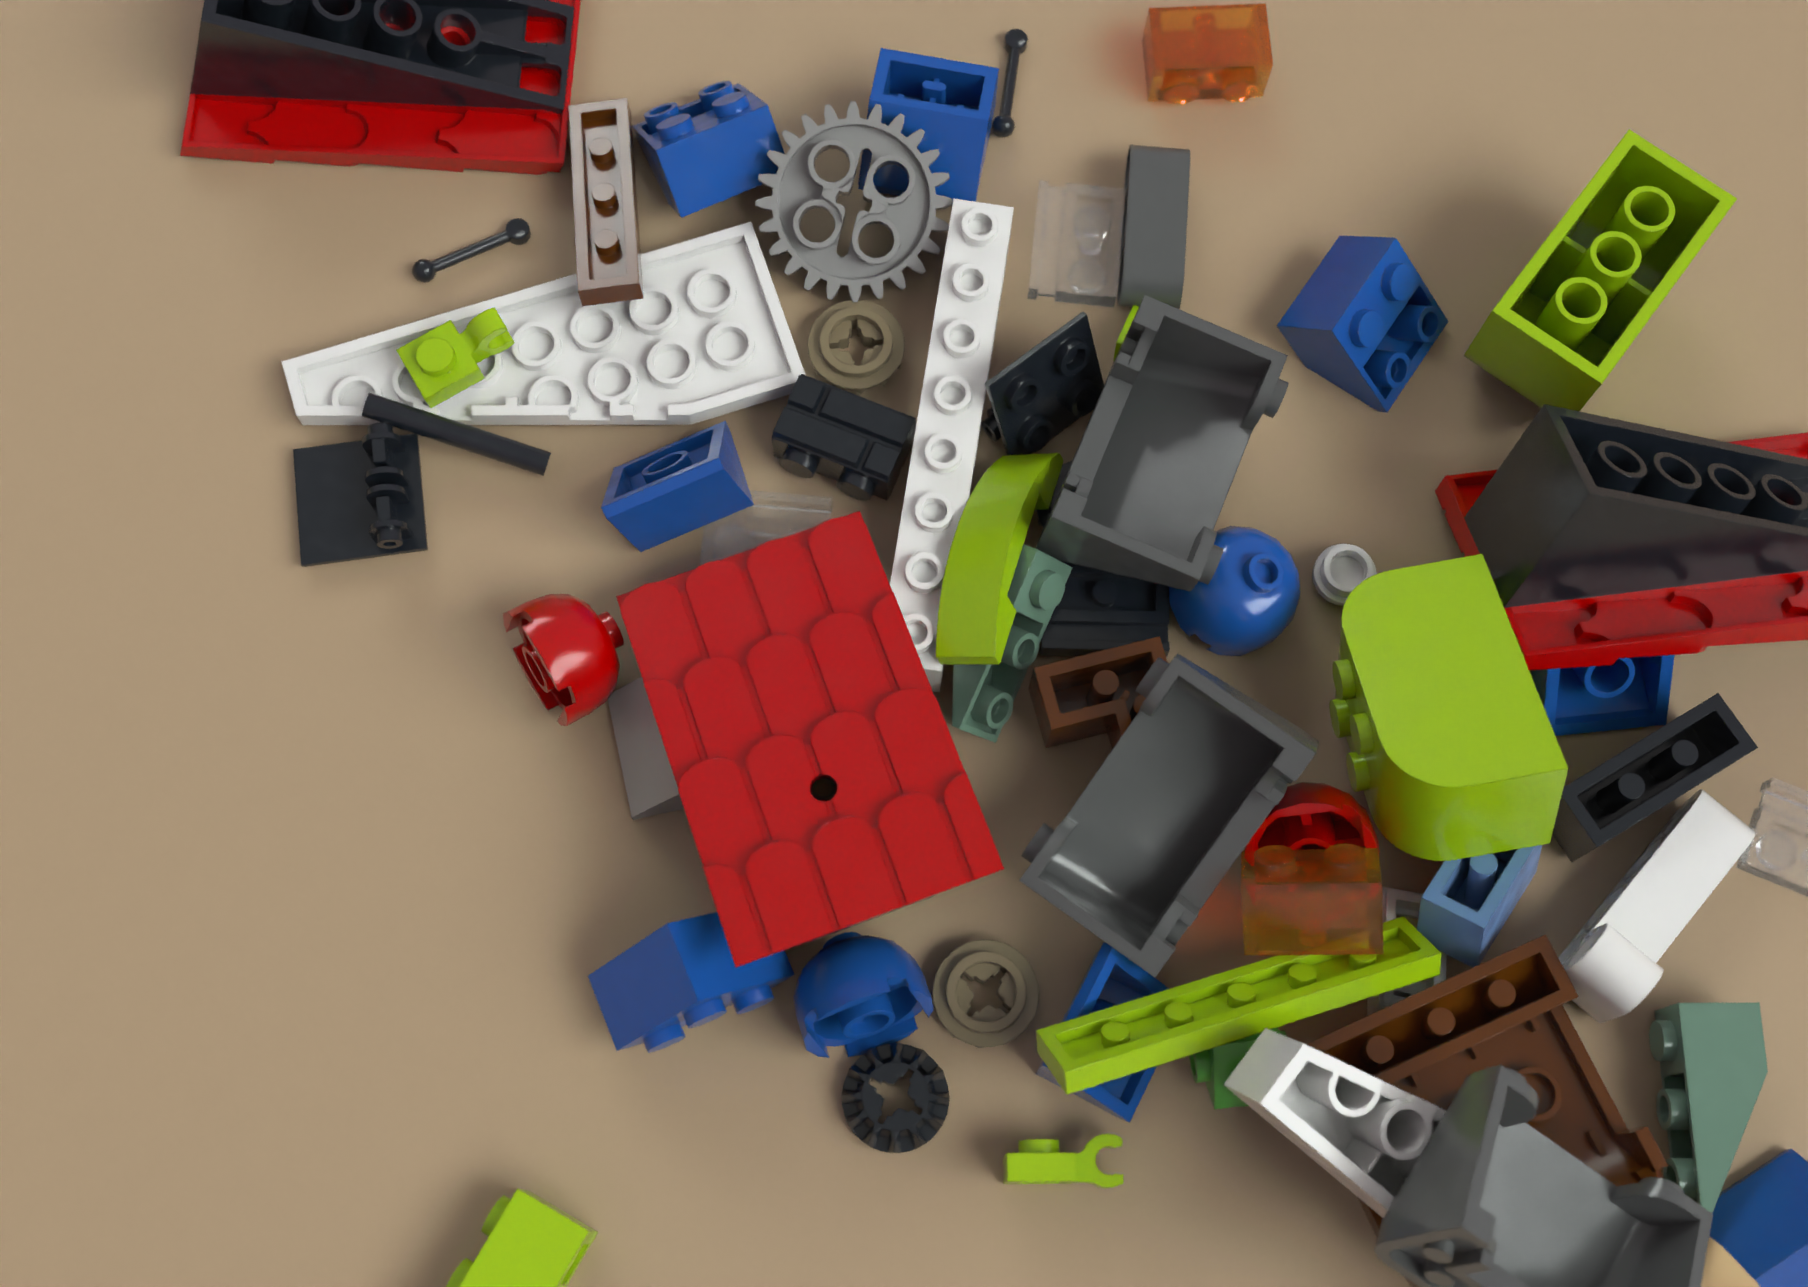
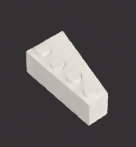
(1337, 1115)

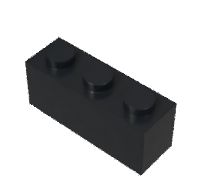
(1649, 776)

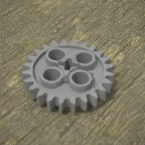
(800, 189)

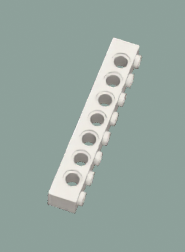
(949, 416)

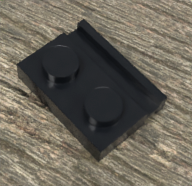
(1105, 613)

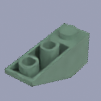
(987, 692)
(1710, 1083)

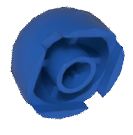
(1247, 598)
(859, 995)

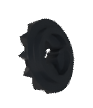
(904, 1129)

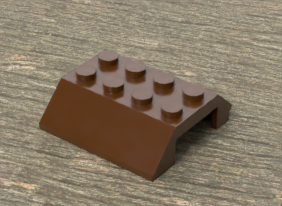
(1507, 1017)

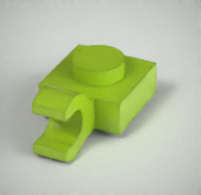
(447, 361)
(1042, 1163)

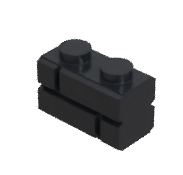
(842, 439)

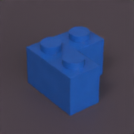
(678, 980)

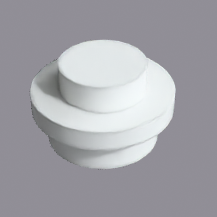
(1340, 571)

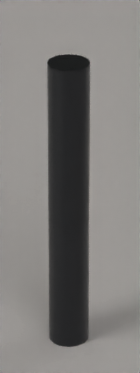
(456, 434)

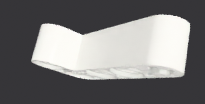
(1619, 945)

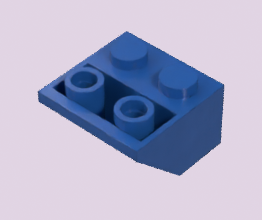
(947, 101)
(709, 146)
(1364, 319)

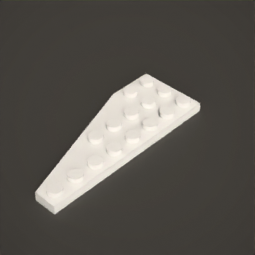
(684, 354)

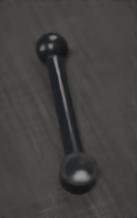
(1015, 44)
(516, 232)

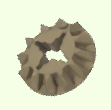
(874, 326)
(1017, 990)

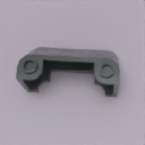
(1163, 449)
(1167, 811)
(1519, 1211)

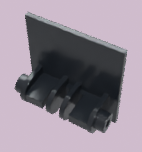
(1045, 389)
(360, 498)

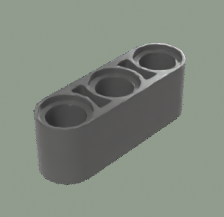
(1154, 225)

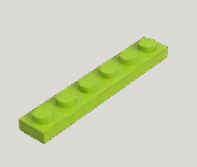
(1228, 1008)

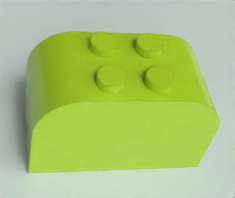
(1599, 276)
(1444, 714)

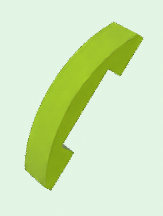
(983, 556)

